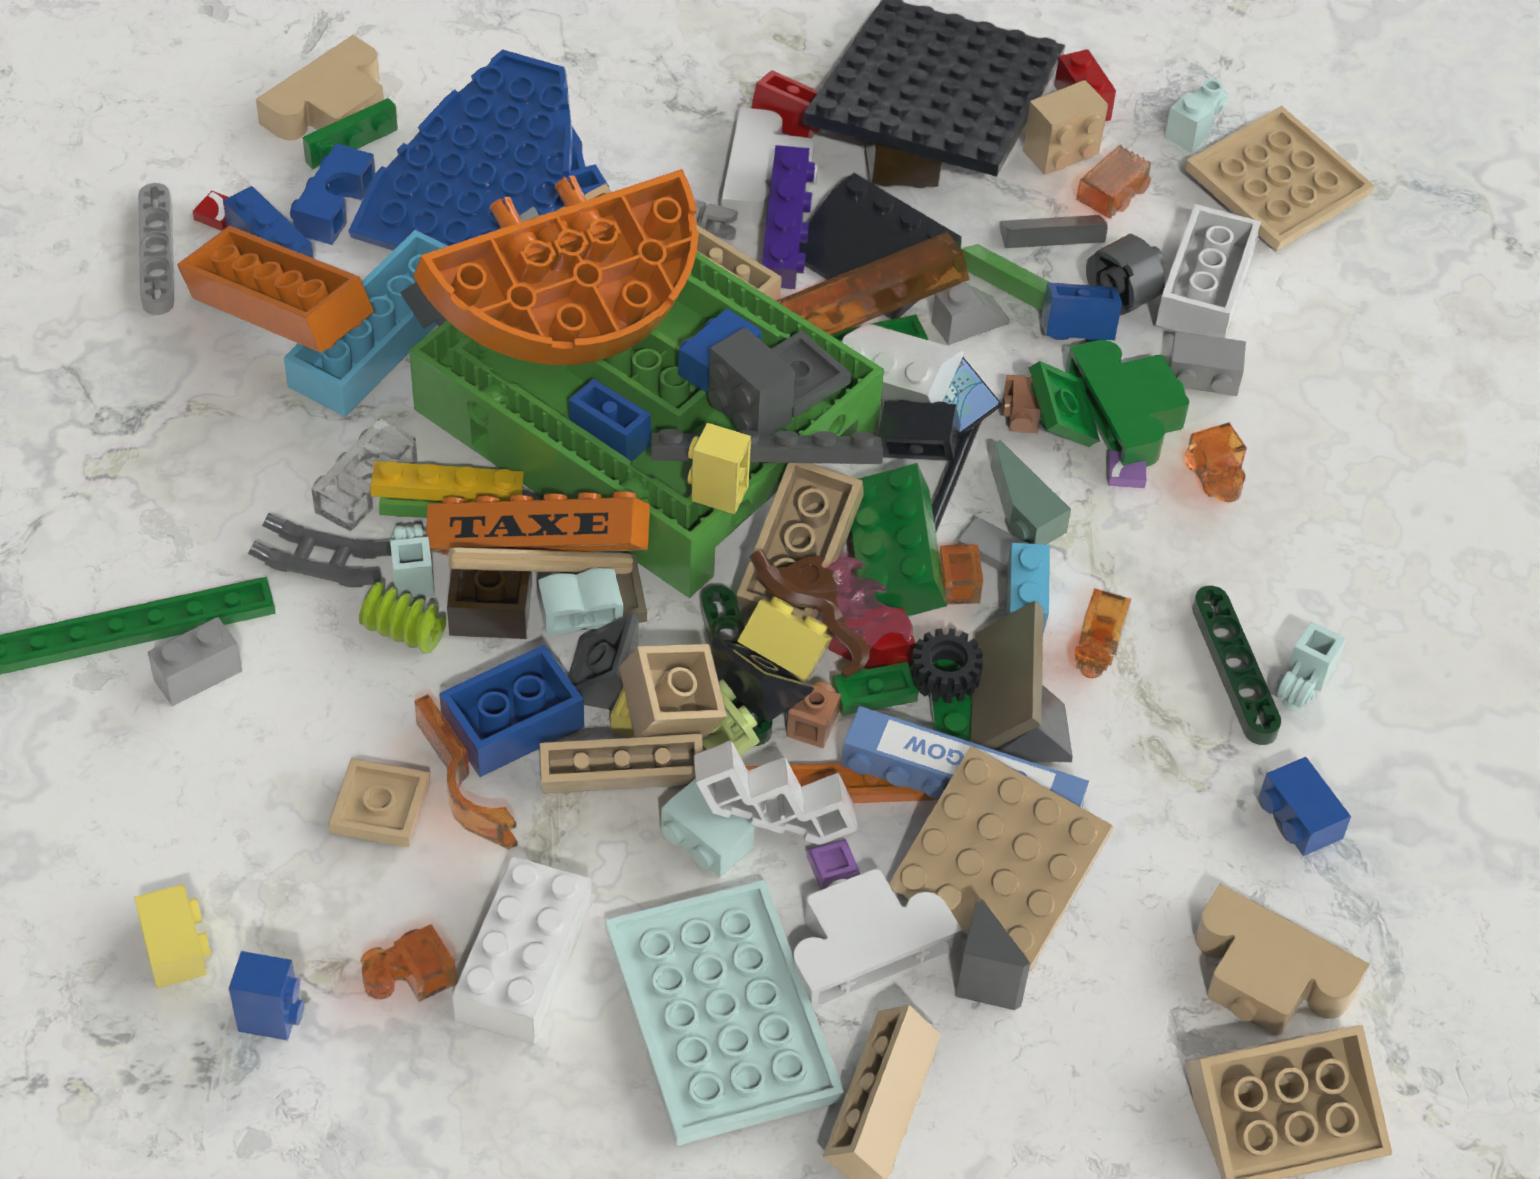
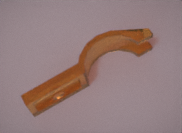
(485, 822)

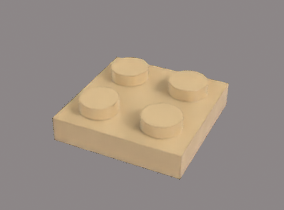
(379, 802)

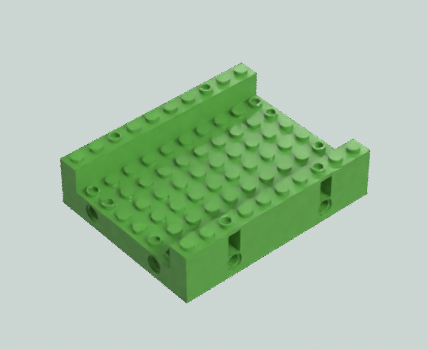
(521, 420)

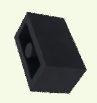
(919, 430)

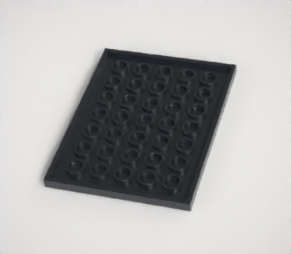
(936, 86)

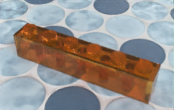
(881, 285)

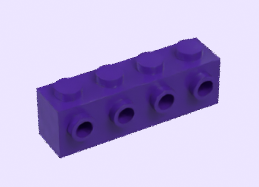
(786, 212)

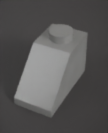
(965, 312)

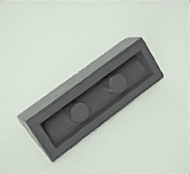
(1053, 231)

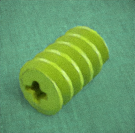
(401, 620)

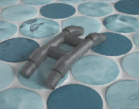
(307, 540)

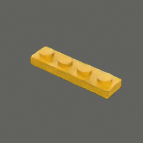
(437, 482)

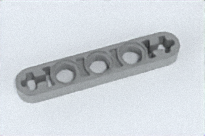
(159, 259)

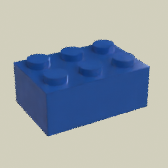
(513, 709)

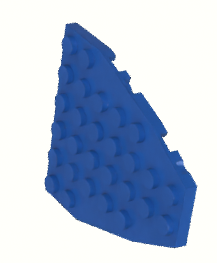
(481, 144)

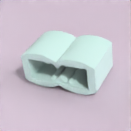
(579, 600)

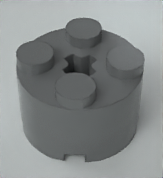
(1131, 268)

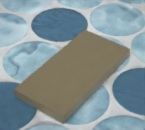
(1011, 678)

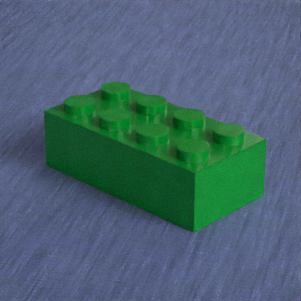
(899, 540)

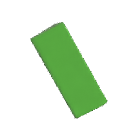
(1006, 275)

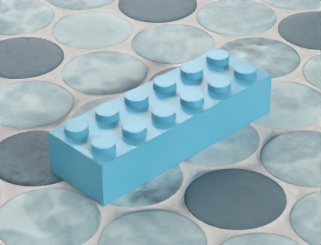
(368, 353)

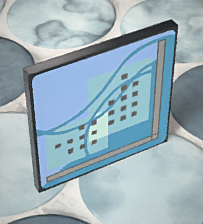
(971, 397)

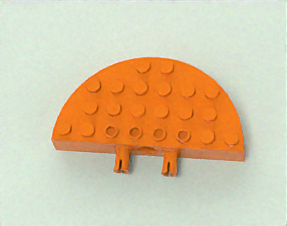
(571, 279)

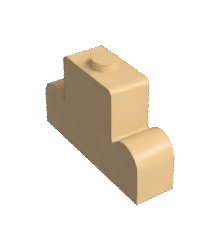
(323, 91)
(1273, 964)

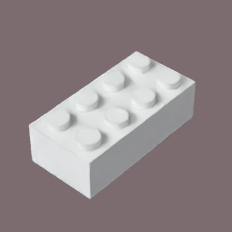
(1208, 272)
(522, 950)

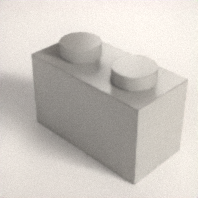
(1208, 362)
(195, 661)

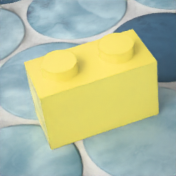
(719, 467)
(786, 637)
(171, 935)

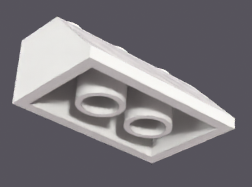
(912, 366)

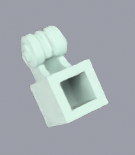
(1193, 115)
(411, 561)
(1310, 666)

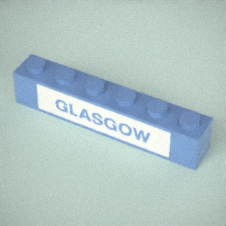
(928, 759)

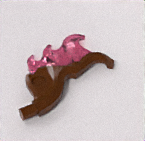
(842, 598)

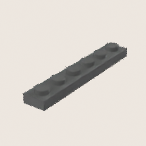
(782, 447)

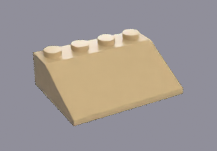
(1290, 1105)

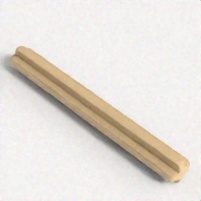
(537, 560)

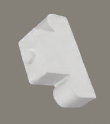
(752, 161)
(869, 937)

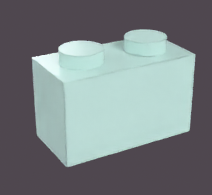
(710, 838)

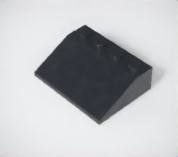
(862, 226)

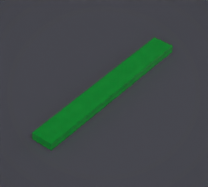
(133, 625)

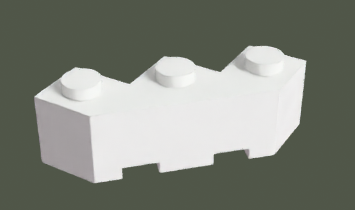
(773, 796)

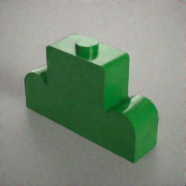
(1130, 399)

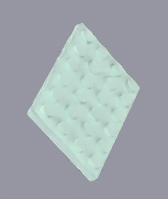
(722, 1012)

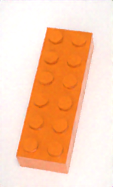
(276, 288)

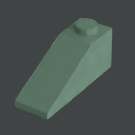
(1028, 503)

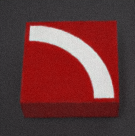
(211, 211)

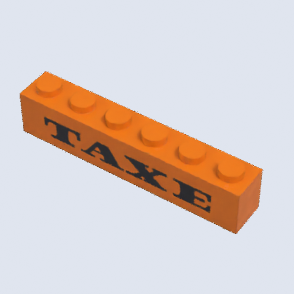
(544, 524)

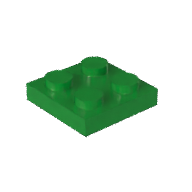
(1063, 404)

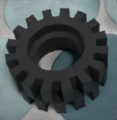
(950, 648)

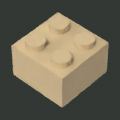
(1065, 127)
(672, 690)

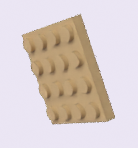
(1279, 177)
(1003, 844)

